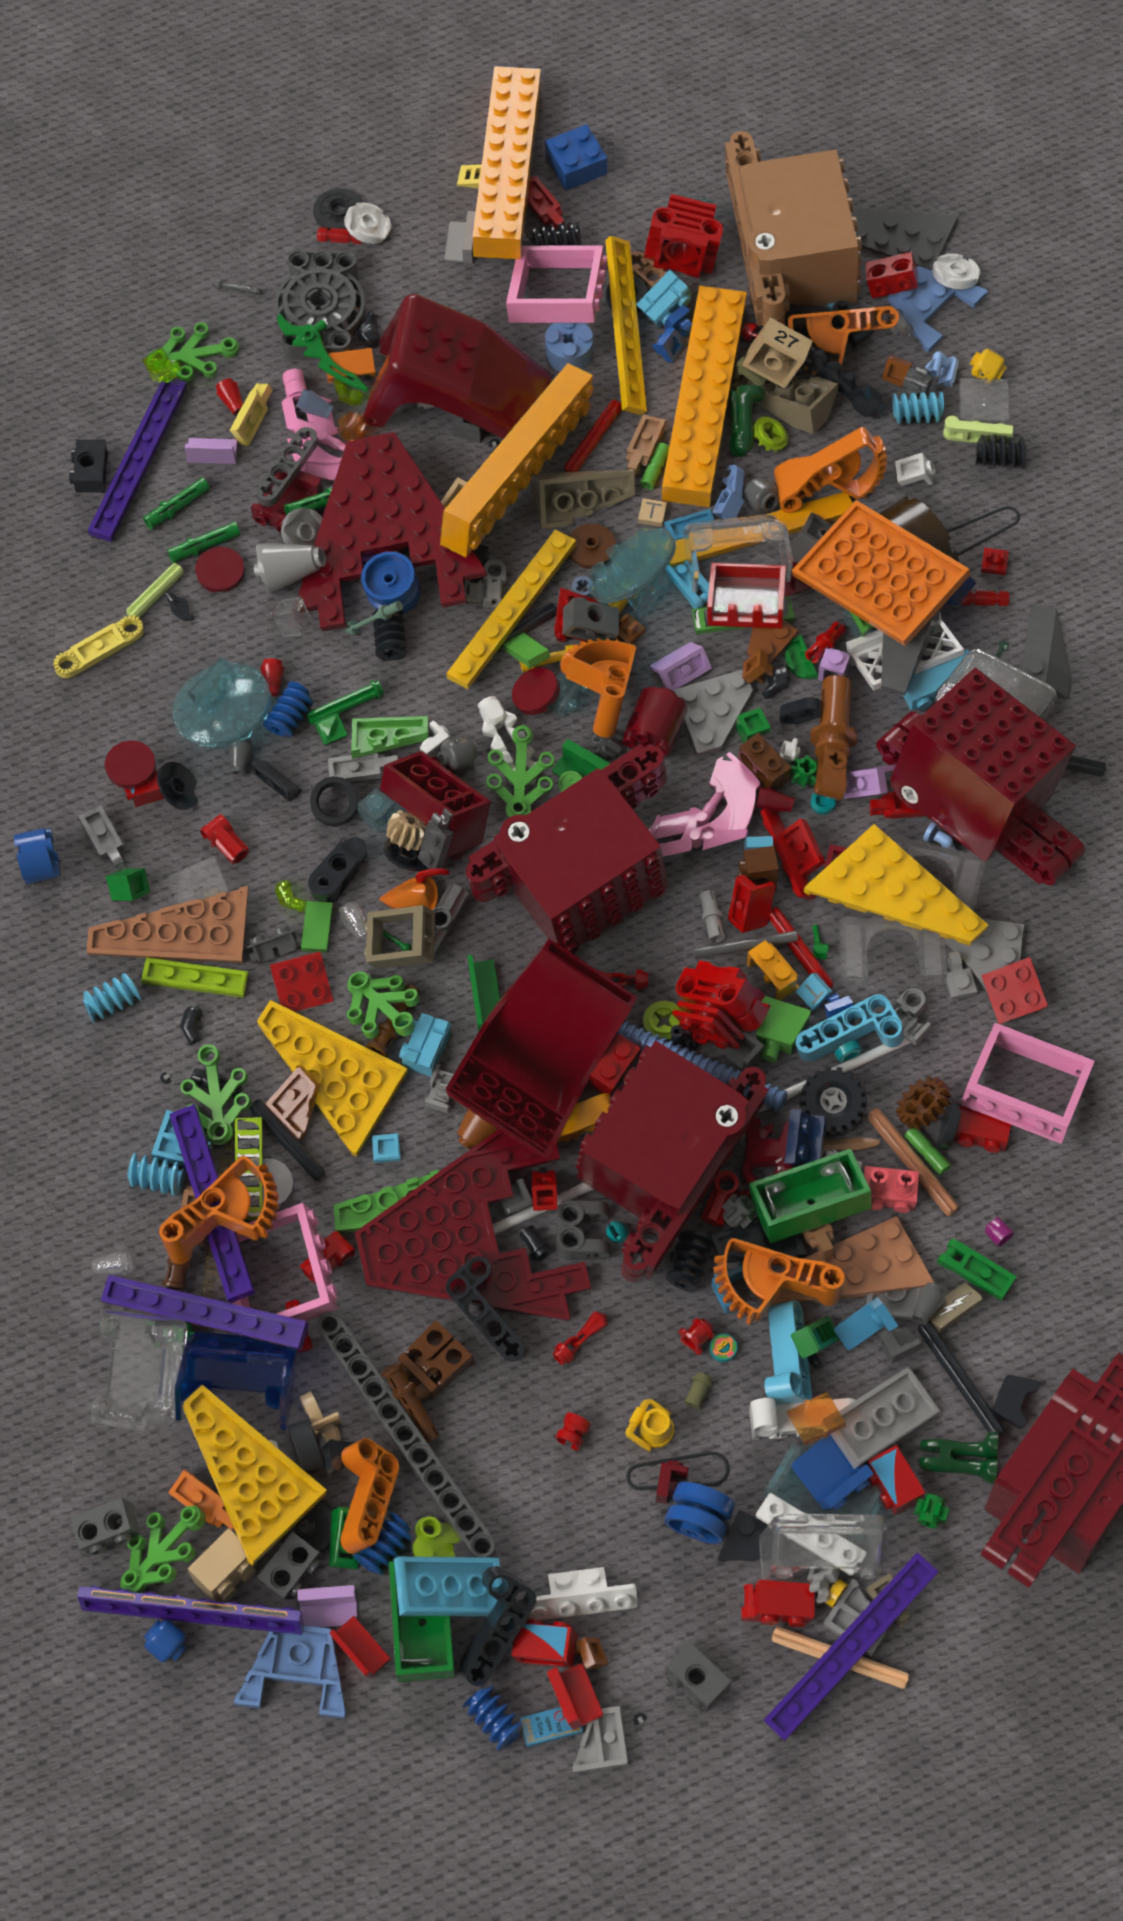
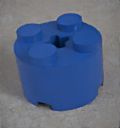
(37, 855)

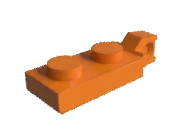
(194, 1492)

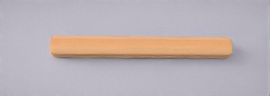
(817, 1649)

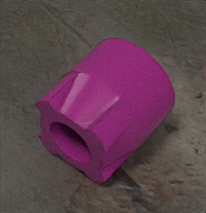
(997, 1231)

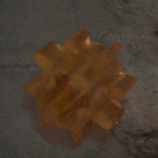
(352, 426)

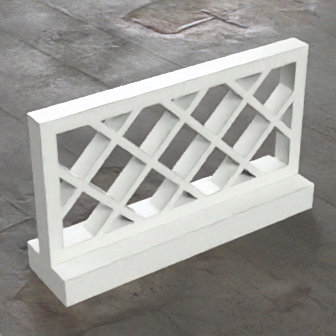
(871, 646)

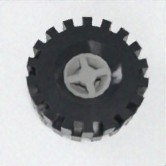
(839, 1090)

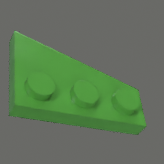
(386, 733)

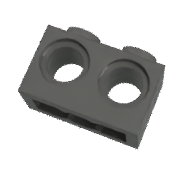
(105, 1519)
(285, 1561)

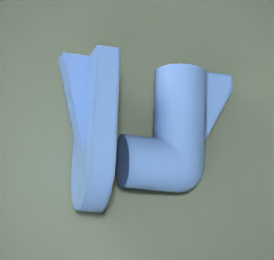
(948, 370)
(941, 837)

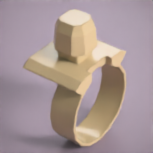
(320, 1424)

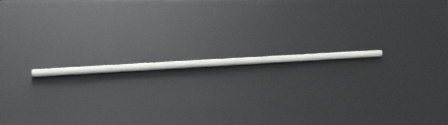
(792, 1091)

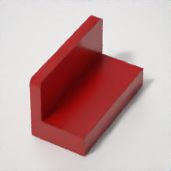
(750, 904)
(360, 1647)
(575, 1695)

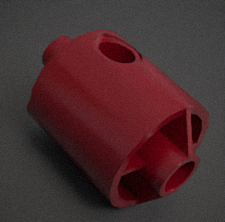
(655, 719)

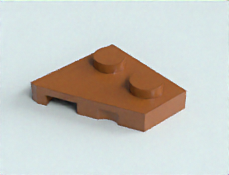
(771, 640)

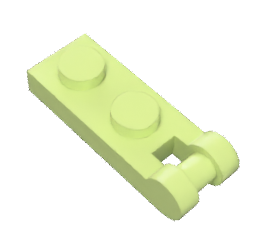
(971, 431)

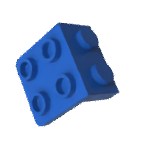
(829, 1474)

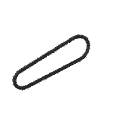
(990, 536)
(676, 1459)

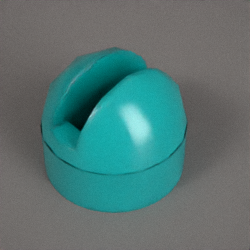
(621, 1228)

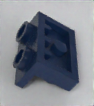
(804, 1138)

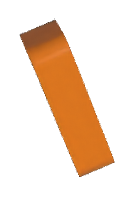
(377, 1478)

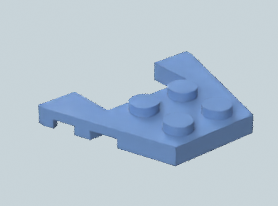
(923, 302)
(296, 1659)

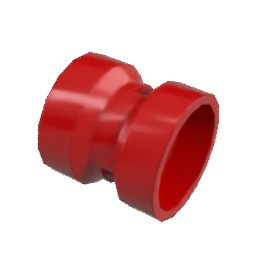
(573, 1430)

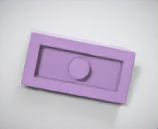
(211, 450)
(682, 665)
(867, 781)
(327, 1605)

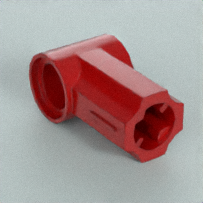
(222, 836)
(713, 1211)
(336, 1251)

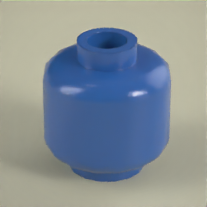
(165, 1641)

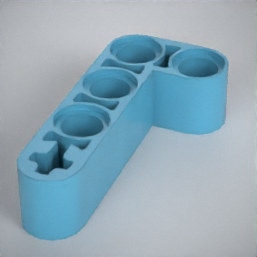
(847, 1032)
(791, 1371)

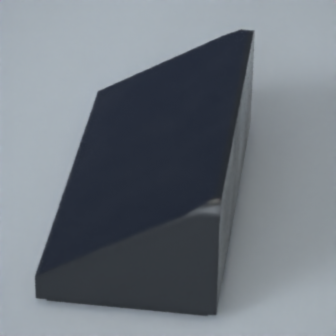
(275, 780)

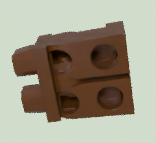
(434, 1361)

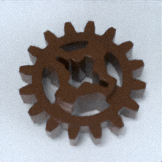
(923, 1102)

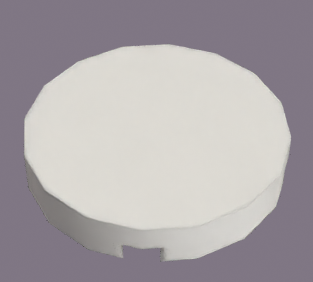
(367, 223)
(955, 271)

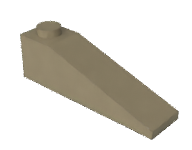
(801, 403)
(574, 494)

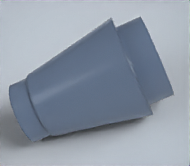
(314, 404)

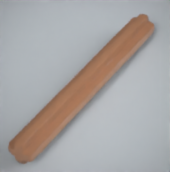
(912, 1161)

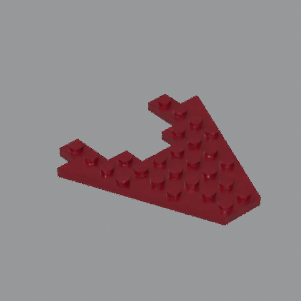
(377, 507)
(448, 1222)

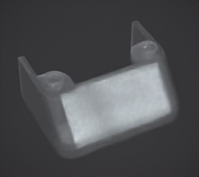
(750, 529)
(823, 1542)

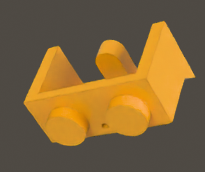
(775, 969)

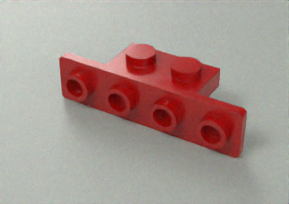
(796, 849)

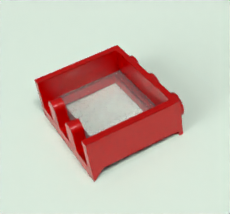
(746, 595)

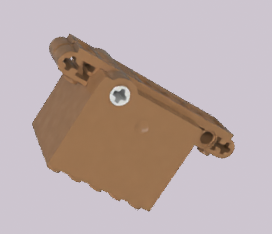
(793, 228)

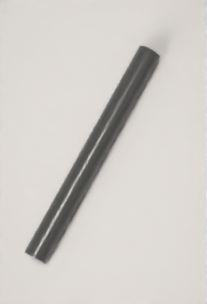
(744, 944)

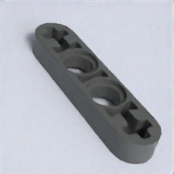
(284, 465)

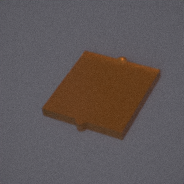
(816, 1418)

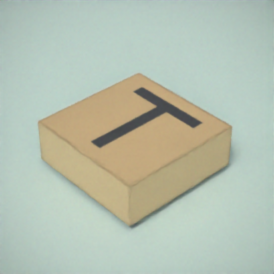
(652, 512)

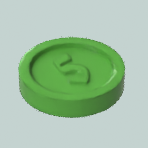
(568, 779)

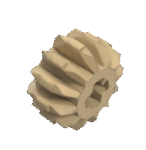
(406, 830)

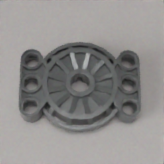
(327, 280)

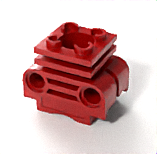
(684, 236)
(718, 1004)

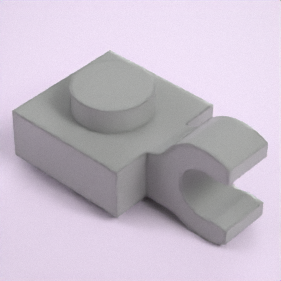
(959, 980)
(820, 1580)

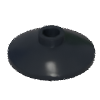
(177, 785)
(403, 858)

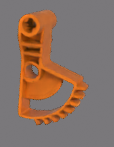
(835, 340)
(831, 466)
(606, 676)
(197, 1220)
(800, 1275)

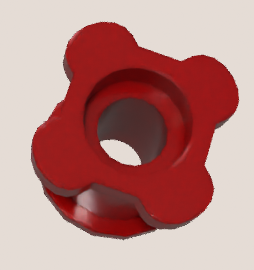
(697, 1334)

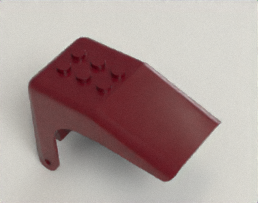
(453, 365)

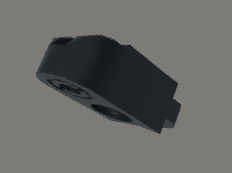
(346, 854)

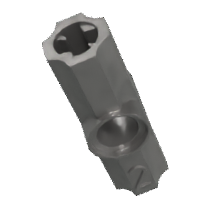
(449, 909)

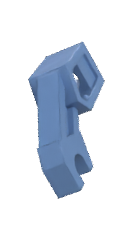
(730, 498)

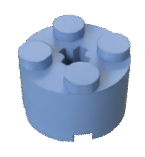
(568, 344)

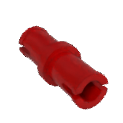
(824, 641)

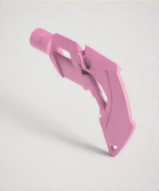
(320, 462)
(737, 787)

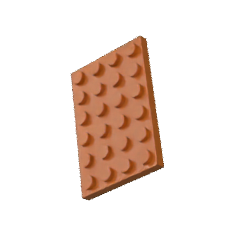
(881, 572)

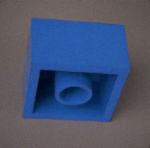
(576, 157)

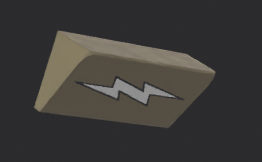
(957, 1305)

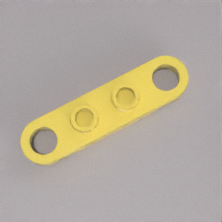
(98, 646)

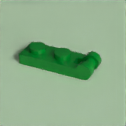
(977, 1269)

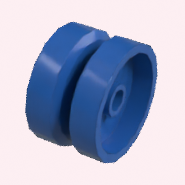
(390, 579)
(699, 1512)

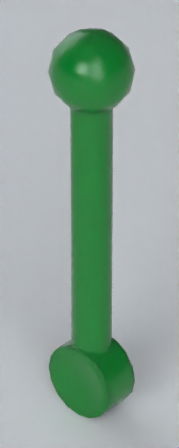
(404, 946)

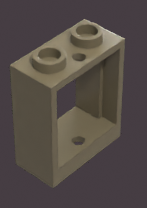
(423, 937)

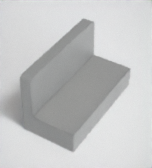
(460, 240)

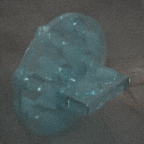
(635, 570)
(221, 704)

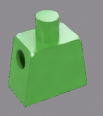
(781, 1028)

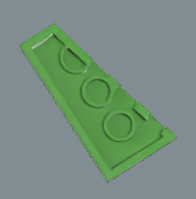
(360, 1210)

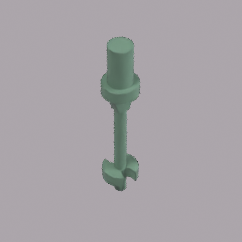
(384, 612)

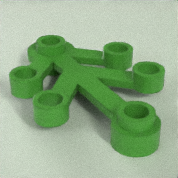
(189, 353)
(520, 777)
(363, 985)
(218, 1098)
(158, 1552)

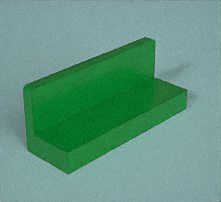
(577, 759)
(484, 988)

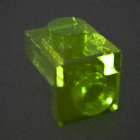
(160, 366)

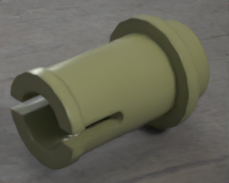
(698, 1390)

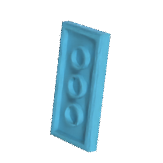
(443, 1586)

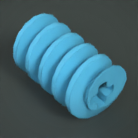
(918, 407)
(110, 997)
(155, 1175)

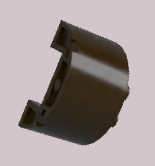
(921, 522)

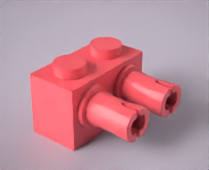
(892, 1188)

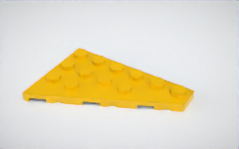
(887, 881)
(352, 1078)
(254, 1479)

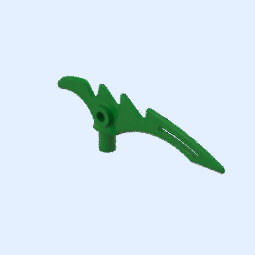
(310, 337)

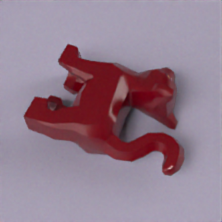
(763, 1152)

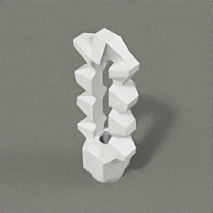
(494, 719)

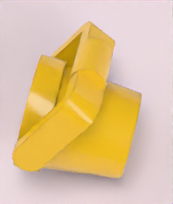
(654, 1426)

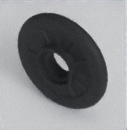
(328, 201)
(320, 1536)

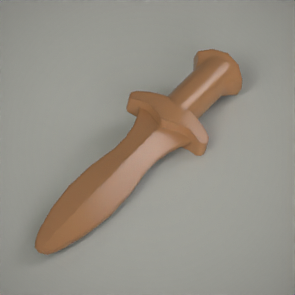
(850, 1143)

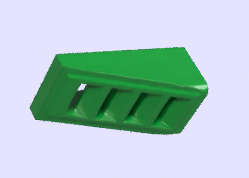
(815, 1337)
(335, 1537)

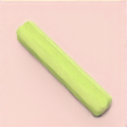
(155, 591)

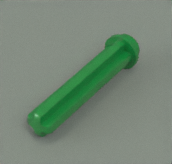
(346, 702)

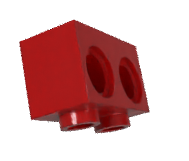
(891, 275)

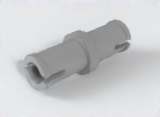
(712, 916)

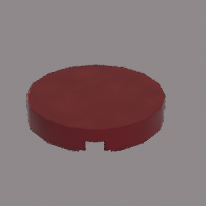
(219, 569)
(535, 691)
(130, 764)

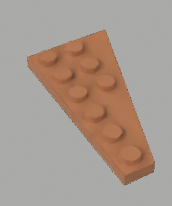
(190, 931)
(872, 1263)

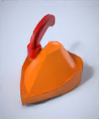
(415, 891)

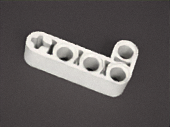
(772, 1419)

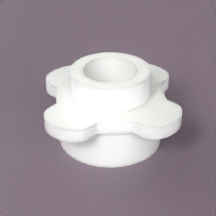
(790, 751)

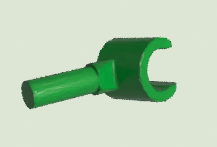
(820, 950)

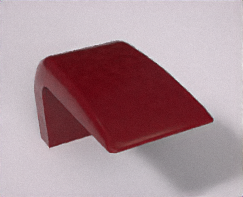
(540, 1047)

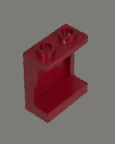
(301, 487)

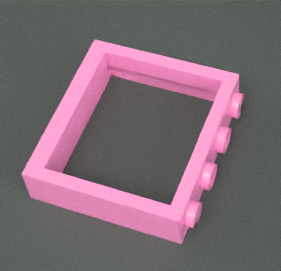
(557, 310)
(1014, 1110)
(320, 1265)

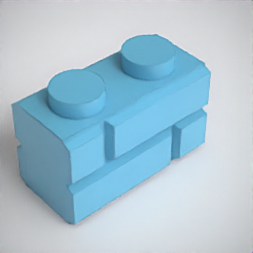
(664, 298)
(426, 1044)

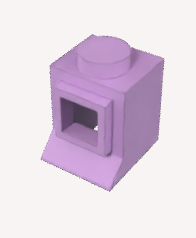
(834, 661)

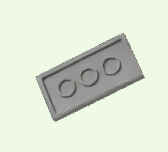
(884, 1417)

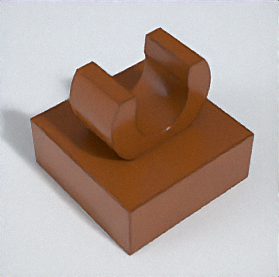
(896, 370)
(630, 629)
(755, 667)
(591, 1653)

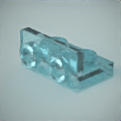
(568, 696)

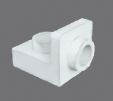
(915, 469)
(432, 745)

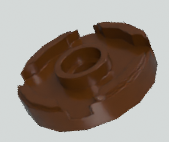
(586, 555)

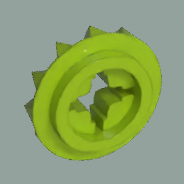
(776, 432)
(663, 1010)

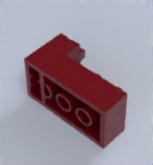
(429, 788)

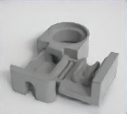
(491, 587)
(912, 1029)
(438, 1097)

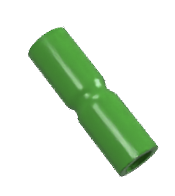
(654, 468)
(930, 1153)

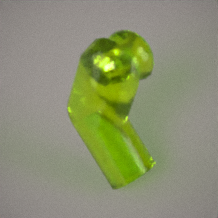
(344, 395)
(286, 897)

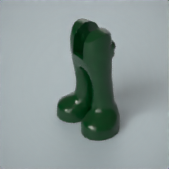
(741, 407)
(948, 1448)

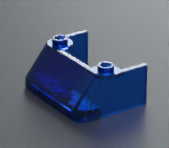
(237, 1364)

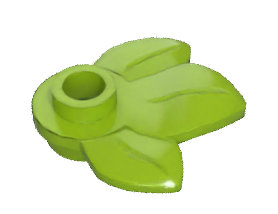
(435, 1545)

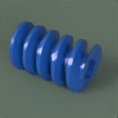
(288, 710)
(388, 1540)
(493, 1718)

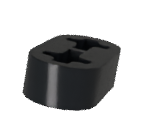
(801, 711)

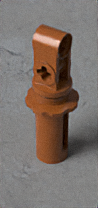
(833, 737)

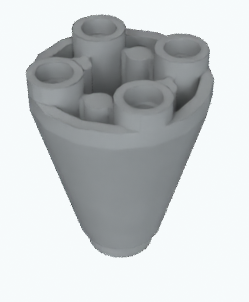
(286, 563)

